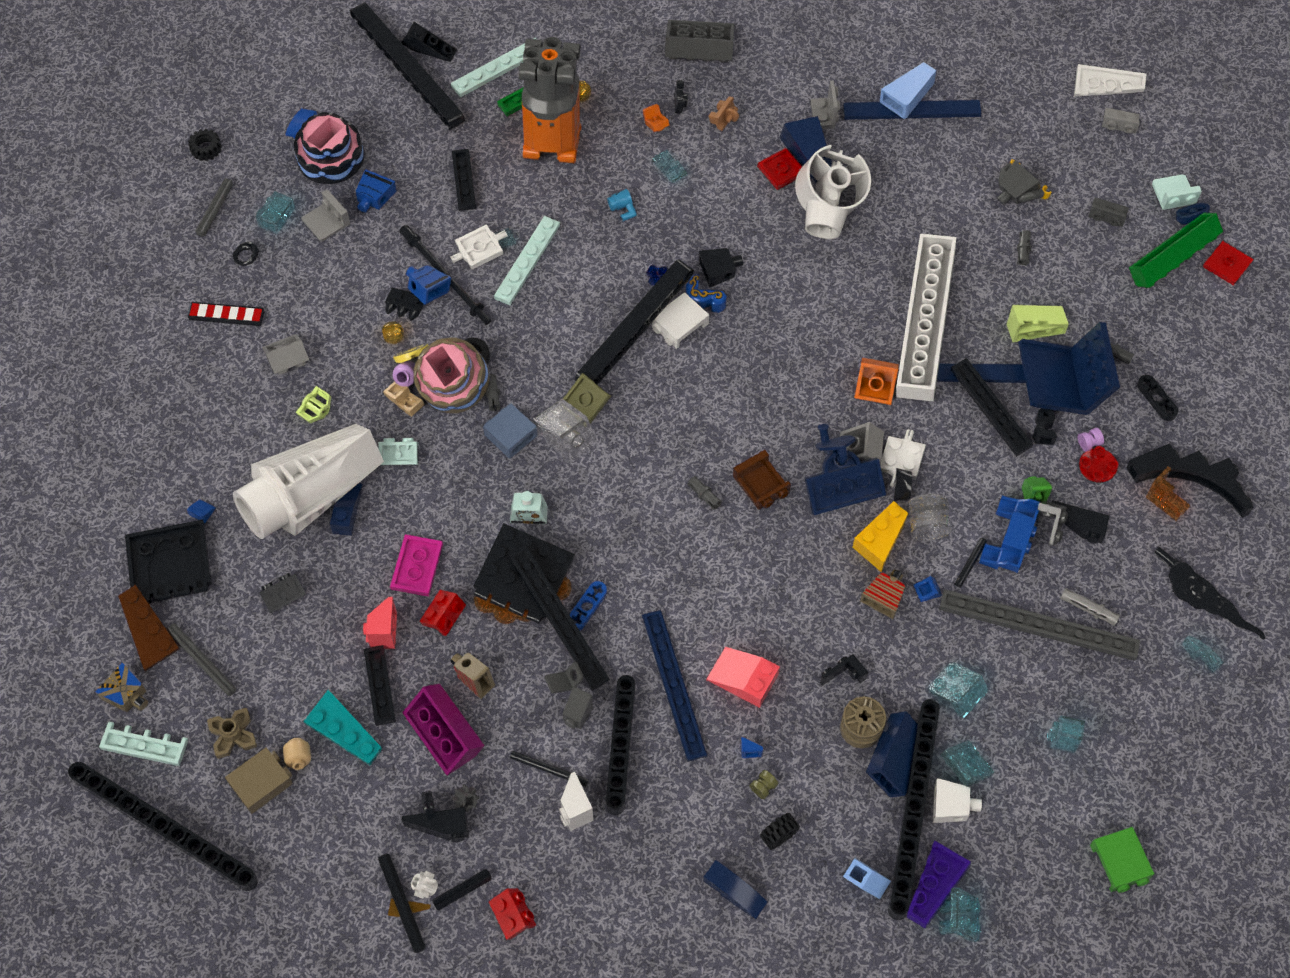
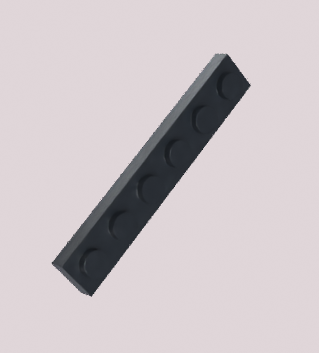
(991, 407)

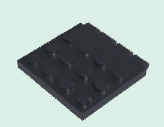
(169, 561)
(505, 583)

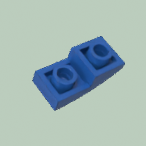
(297, 121)

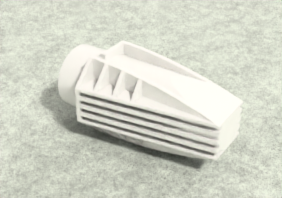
(306, 480)

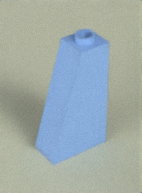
(908, 90)

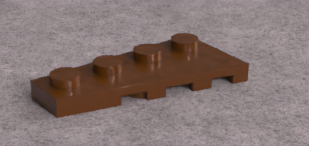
(147, 630)

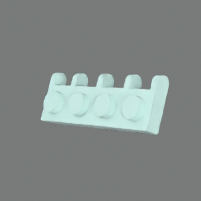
(143, 746)

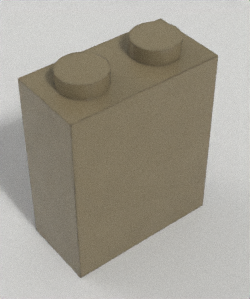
(259, 779)

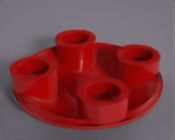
(1098, 465)

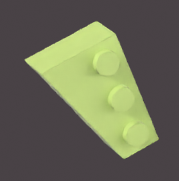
(1036, 322)

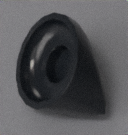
(903, 485)

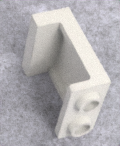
(680, 320)

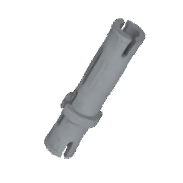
(1089, 606)

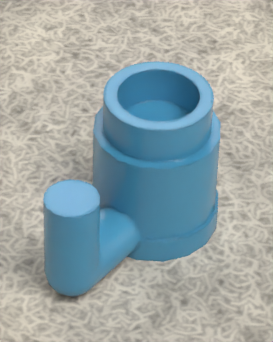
(621, 200)

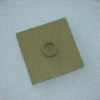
(587, 397)

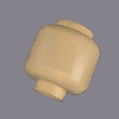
(297, 752)

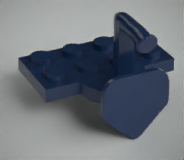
(843, 482)

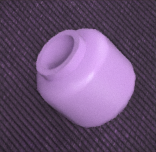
(404, 374)

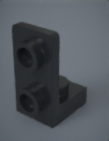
(856, 670)

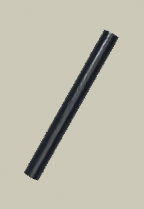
(546, 767)

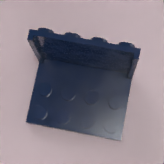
(1070, 377)

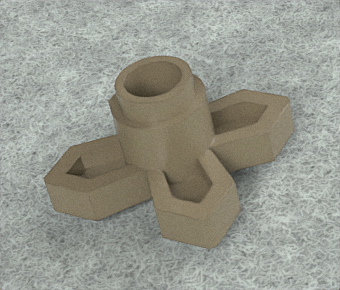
(231, 732)

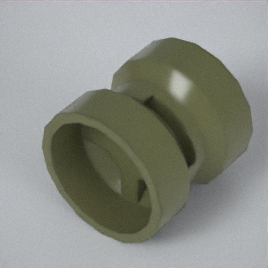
(763, 785)

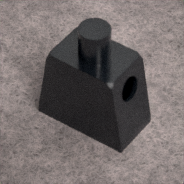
(718, 265)

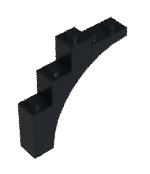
(1195, 468)

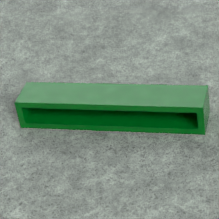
(1176, 250)

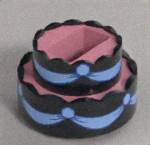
(328, 149)

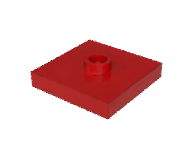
(780, 168)
(1228, 263)

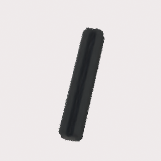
(462, 889)

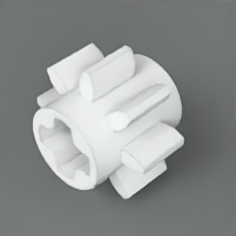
(424, 884)

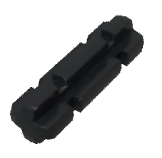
(428, 803)

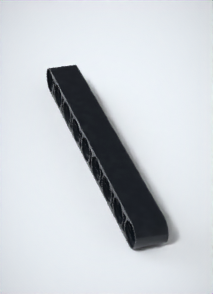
(636, 322)

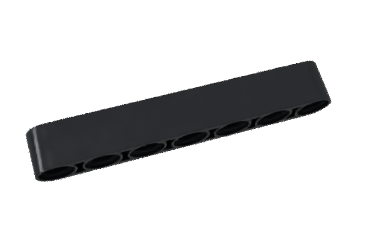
(617, 753)

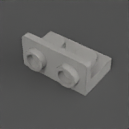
(1121, 120)

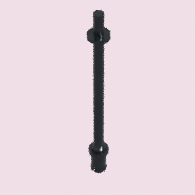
(414, 240)

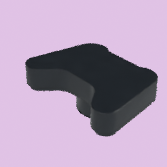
(679, 97)

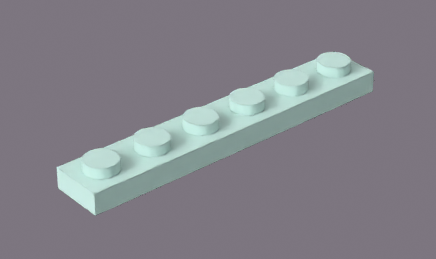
(489, 71)
(527, 260)

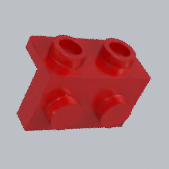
(443, 612)
(512, 912)

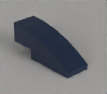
(734, 889)

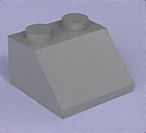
(286, 354)
(868, 441)

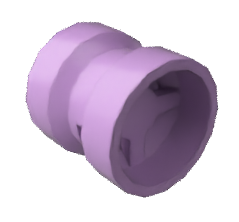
(1090, 439)

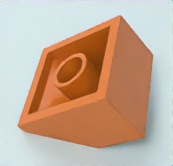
(876, 381)

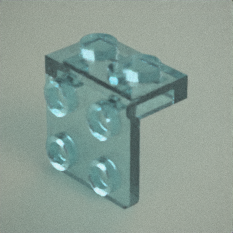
(960, 687)

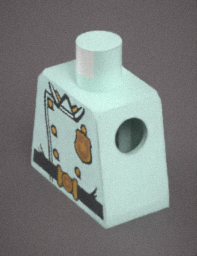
(528, 508)

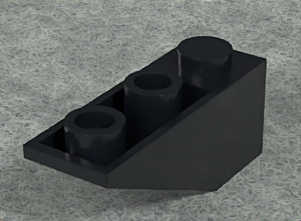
(425, 42)

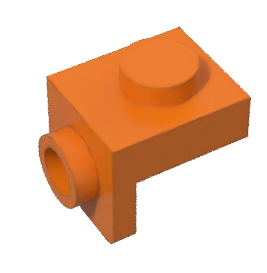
(654, 118)

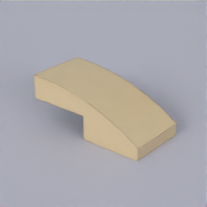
(404, 398)

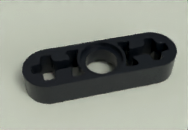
(1156, 389)

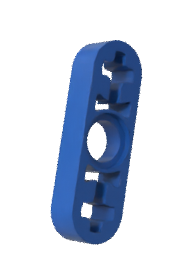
(585, 598)

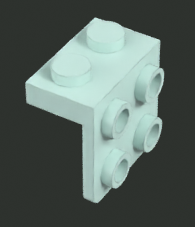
(1175, 192)

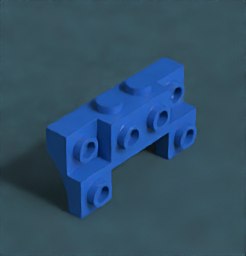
(1016, 540)

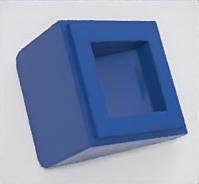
(201, 510)
(927, 589)
(750, 749)

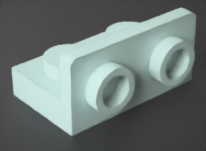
(399, 452)

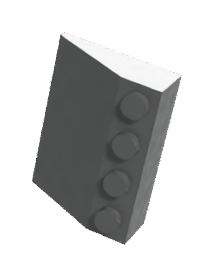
(699, 40)

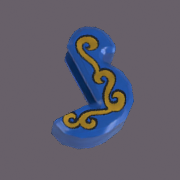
(706, 298)

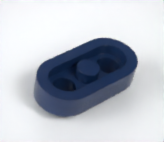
(1189, 213)

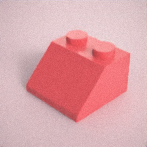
(382, 625)

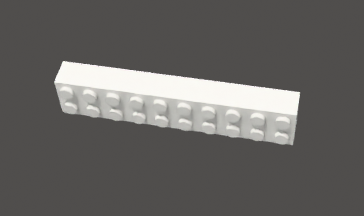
(926, 318)

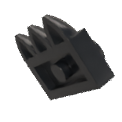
(404, 302)

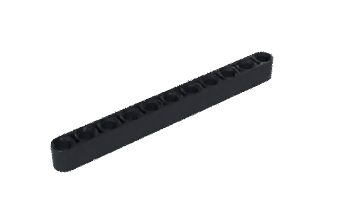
(408, 65)
(910, 816)
(169, 832)

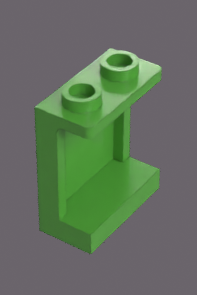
(1123, 859)

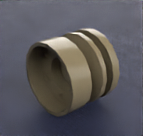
(859, 732)

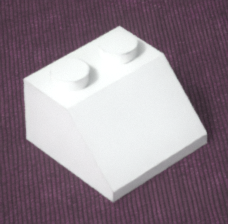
(575, 805)

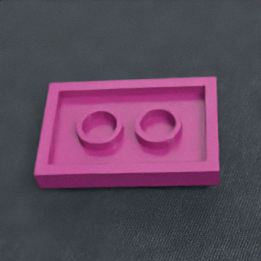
(416, 565)

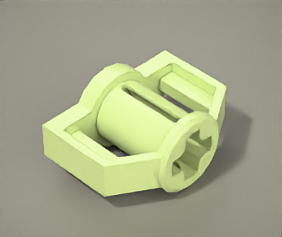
(314, 405)

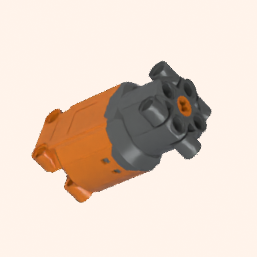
(550, 99)

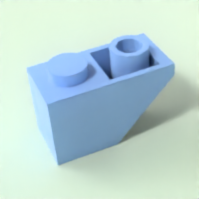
(866, 878)

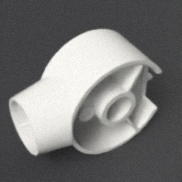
(823, 214)

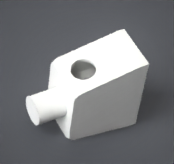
(953, 802)

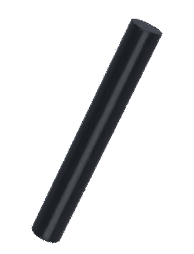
(970, 562)

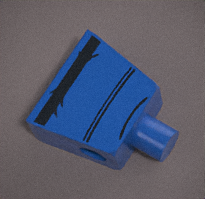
(374, 191)
(427, 283)

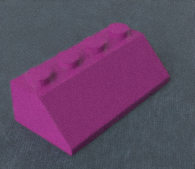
(442, 728)

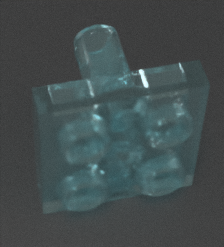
(964, 915)

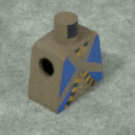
(123, 690)

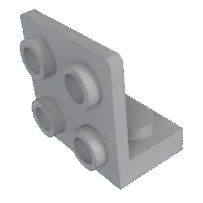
(827, 108)
(327, 218)

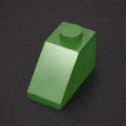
(1036, 488)

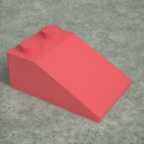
(744, 675)

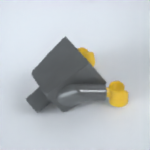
(1019, 185)

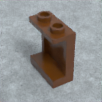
(761, 480)

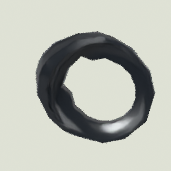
(246, 246)

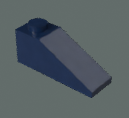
(345, 512)

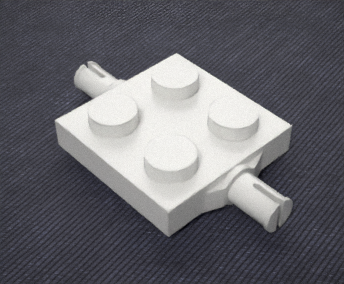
(479, 247)
(902, 455)

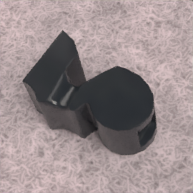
(1044, 421)

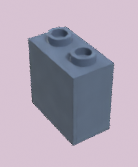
(510, 430)

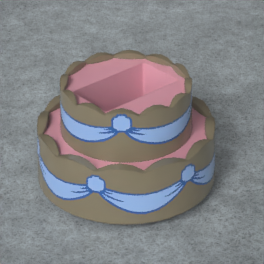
(453, 390)

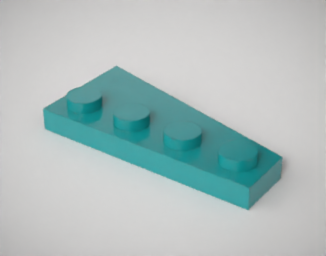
(339, 726)

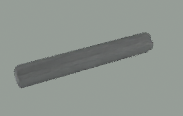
(214, 207)

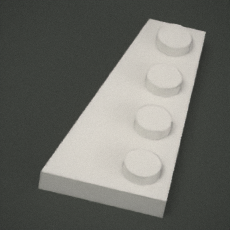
(1106, 81)

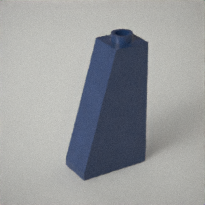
(894, 754)

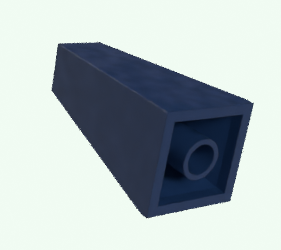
(804, 139)

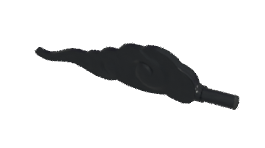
(1201, 593)

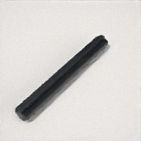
(401, 903)

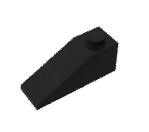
(1086, 523)
(444, 824)

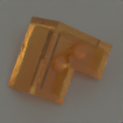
(1162, 496)

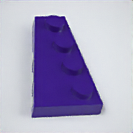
(940, 874)

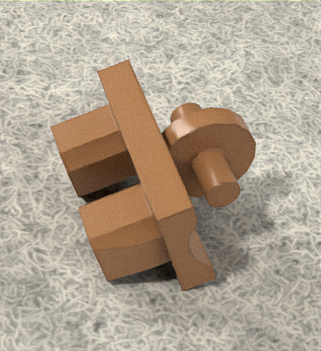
(726, 112)

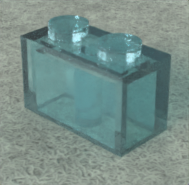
(275, 212)
(1066, 734)

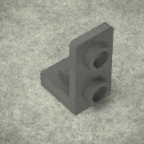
(1052, 509)

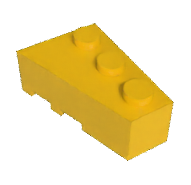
(880, 536)

